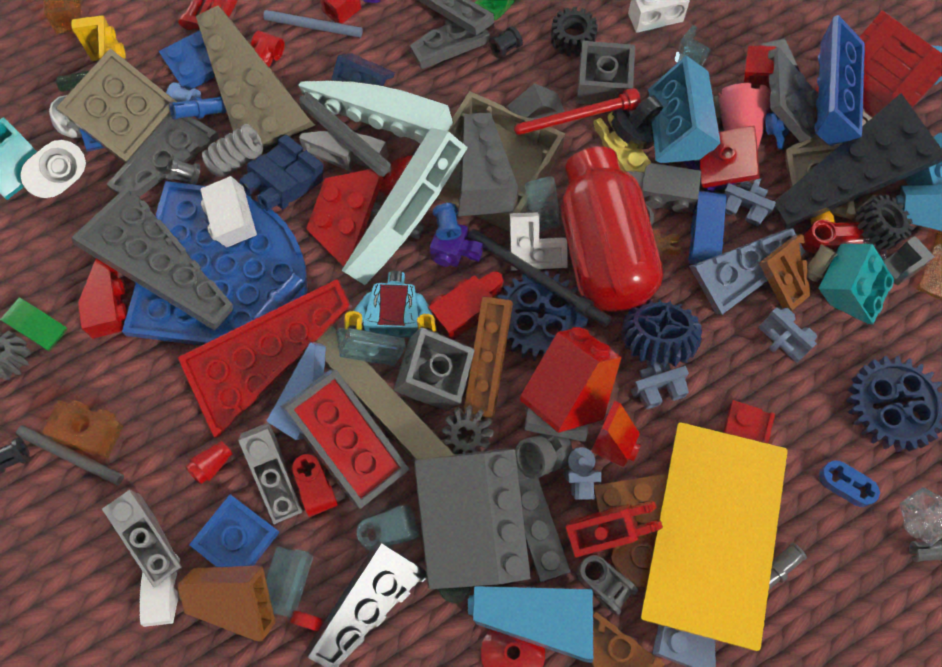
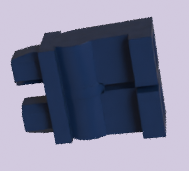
(282, 174)

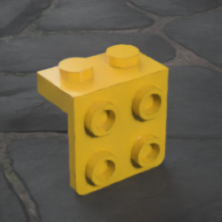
(97, 37)

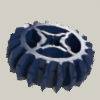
(661, 333)

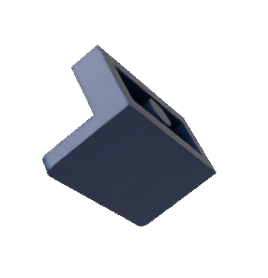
(357, 69)

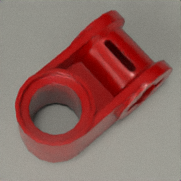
(315, 489)

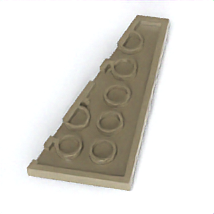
(247, 83)

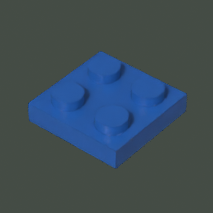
(189, 61)
(234, 536)

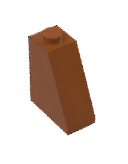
(229, 599)

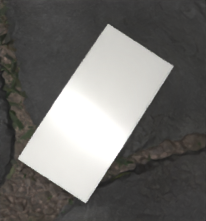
(159, 602)

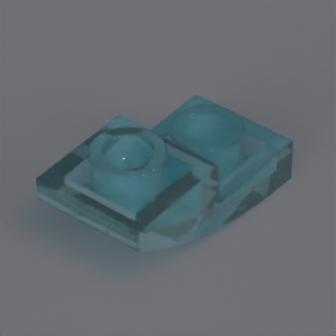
(543, 199)

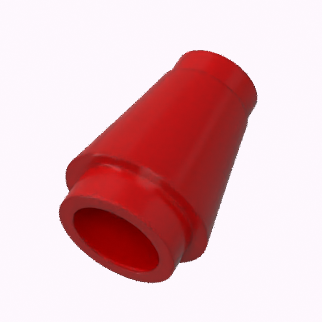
(208, 463)

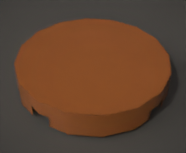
(635, 559)

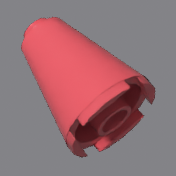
(744, 107)

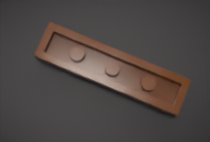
(488, 355)

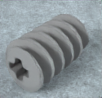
(233, 151)

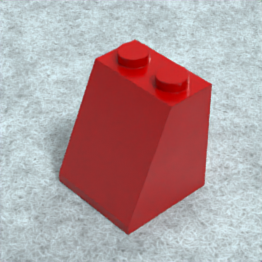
(572, 381)

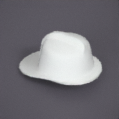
(53, 169)

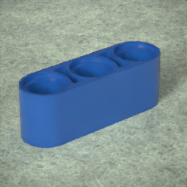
(707, 227)

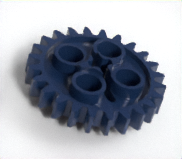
(537, 338)
(905, 428)

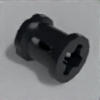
(505, 42)
(13, 454)

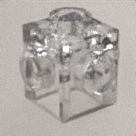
(923, 515)

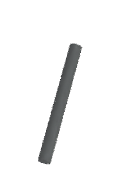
(70, 455)

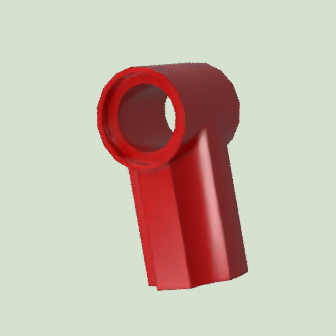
(268, 46)
(831, 235)

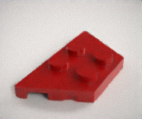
(344, 212)

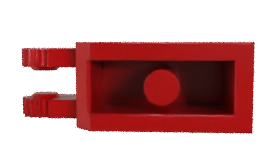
(461, 307)
(610, 528)

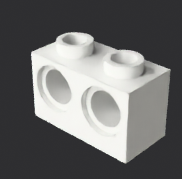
(656, 13)

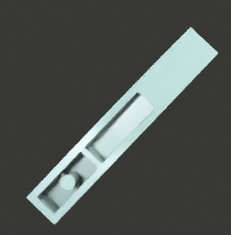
(381, 107)
(406, 203)

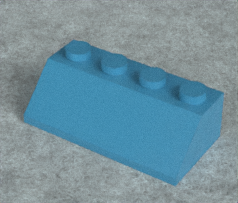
(688, 120)

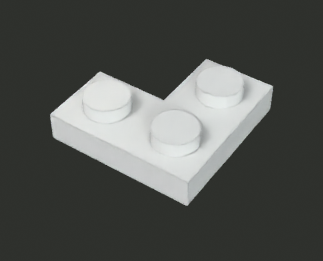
(537, 252)

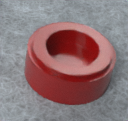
(306, 620)

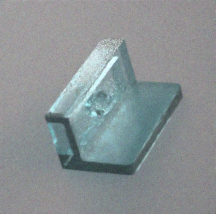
(369, 346)
(287, 579)

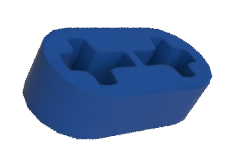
(851, 478)

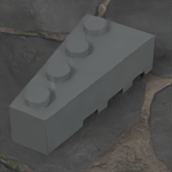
(485, 172)

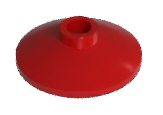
(495, 649)

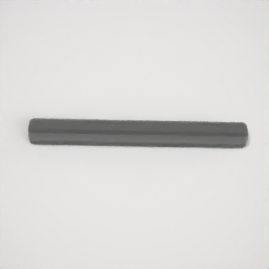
(345, 135)

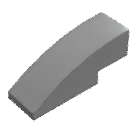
(328, 148)

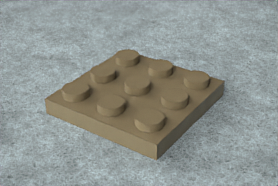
(116, 105)

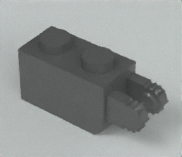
(669, 187)

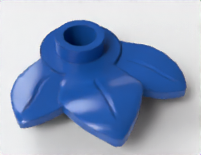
(776, 127)

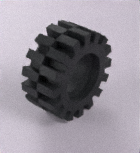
(576, 20)
(884, 222)

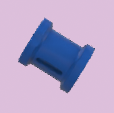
(447, 221)

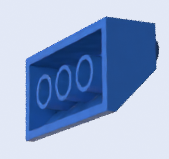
(840, 84)

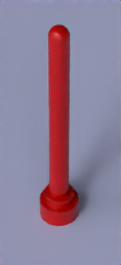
(627, 101)

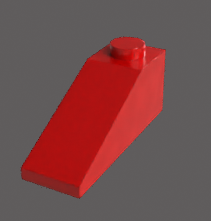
(617, 437)

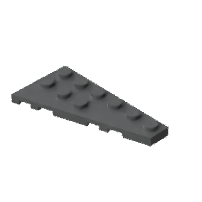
(147, 252)

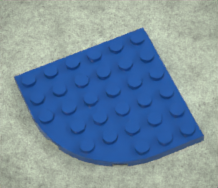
(241, 271)

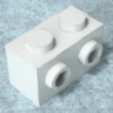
(227, 212)

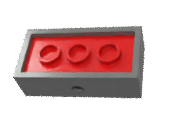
(345, 438)

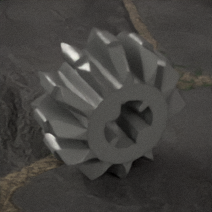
(12, 354)
(469, 421)

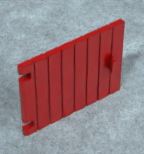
(896, 67)

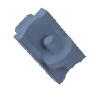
(751, 197)
(787, 335)
(648, 388)
(582, 473)

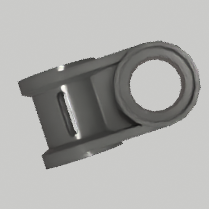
(607, 584)

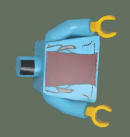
(392, 309)

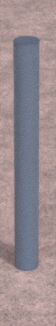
(313, 23)

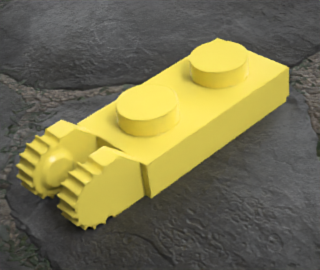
(629, 155)

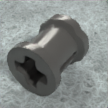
(182, 171)

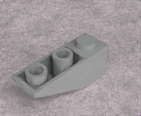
(270, 472)
(143, 536)

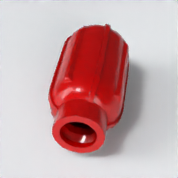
(609, 232)

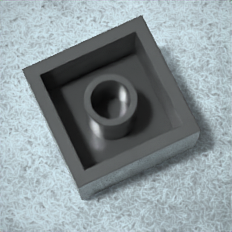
(604, 71)
(434, 369)

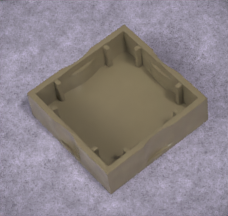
(529, 154)

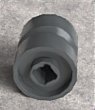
(542, 455)

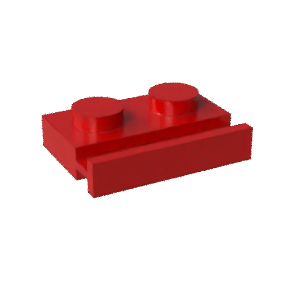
(748, 422)

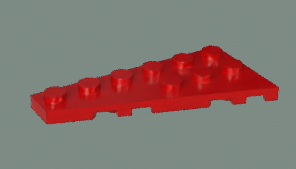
(245, 362)

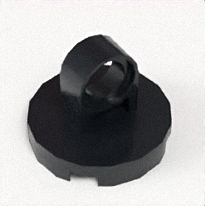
(637, 124)

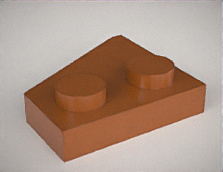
(787, 273)

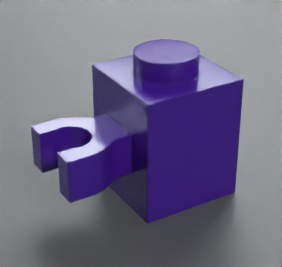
(450, 251)

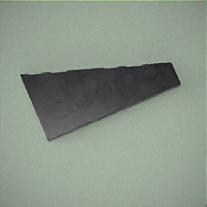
(890, 149)

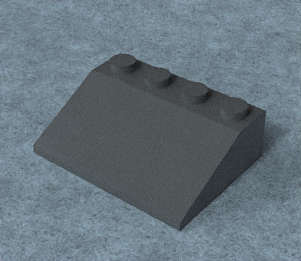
(472, 519)

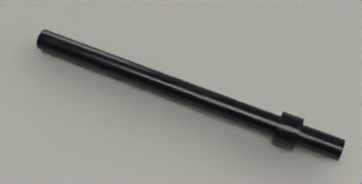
(582, 304)

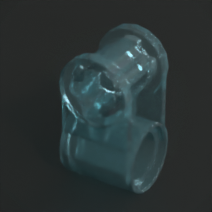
(394, 526)

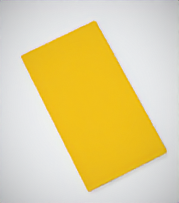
(716, 537)

